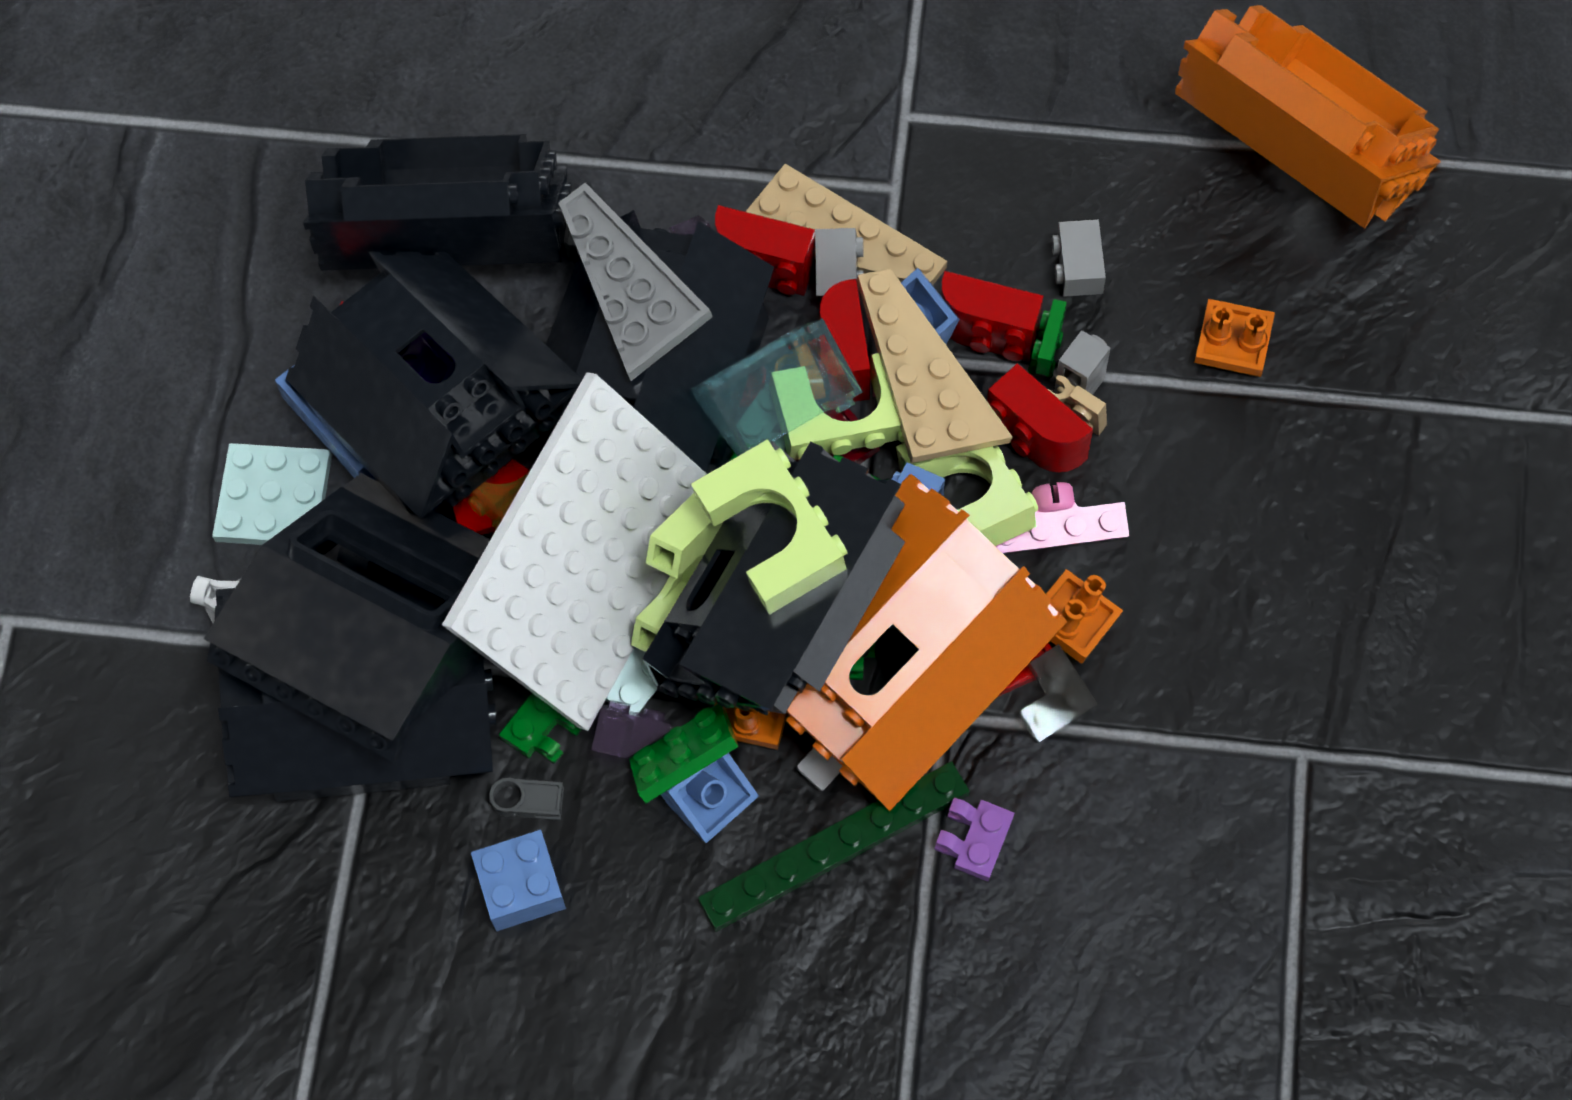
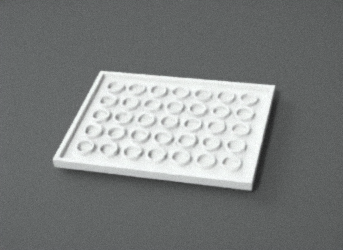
(569, 558)

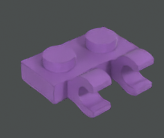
(984, 839)

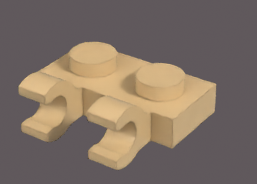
(1082, 403)

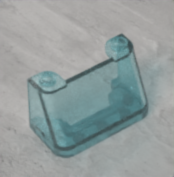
(778, 387)

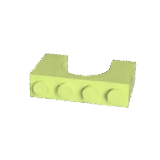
(843, 436)
(763, 478)
(1004, 508)
(675, 550)

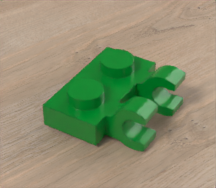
(1048, 340)
(530, 728)

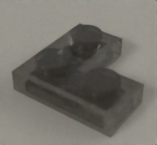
(1064, 698)

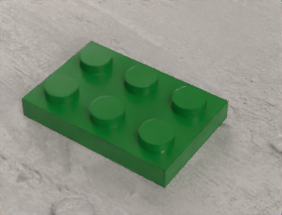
(682, 752)

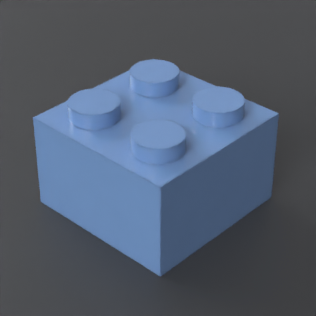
(518, 880)

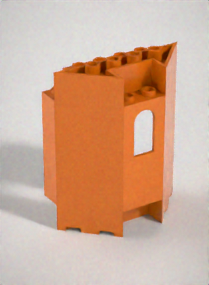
(1310, 111)
(974, 633)

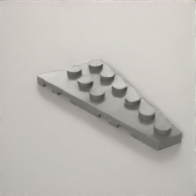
(636, 290)

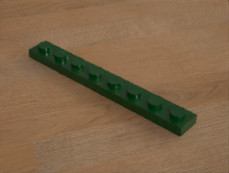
(831, 848)

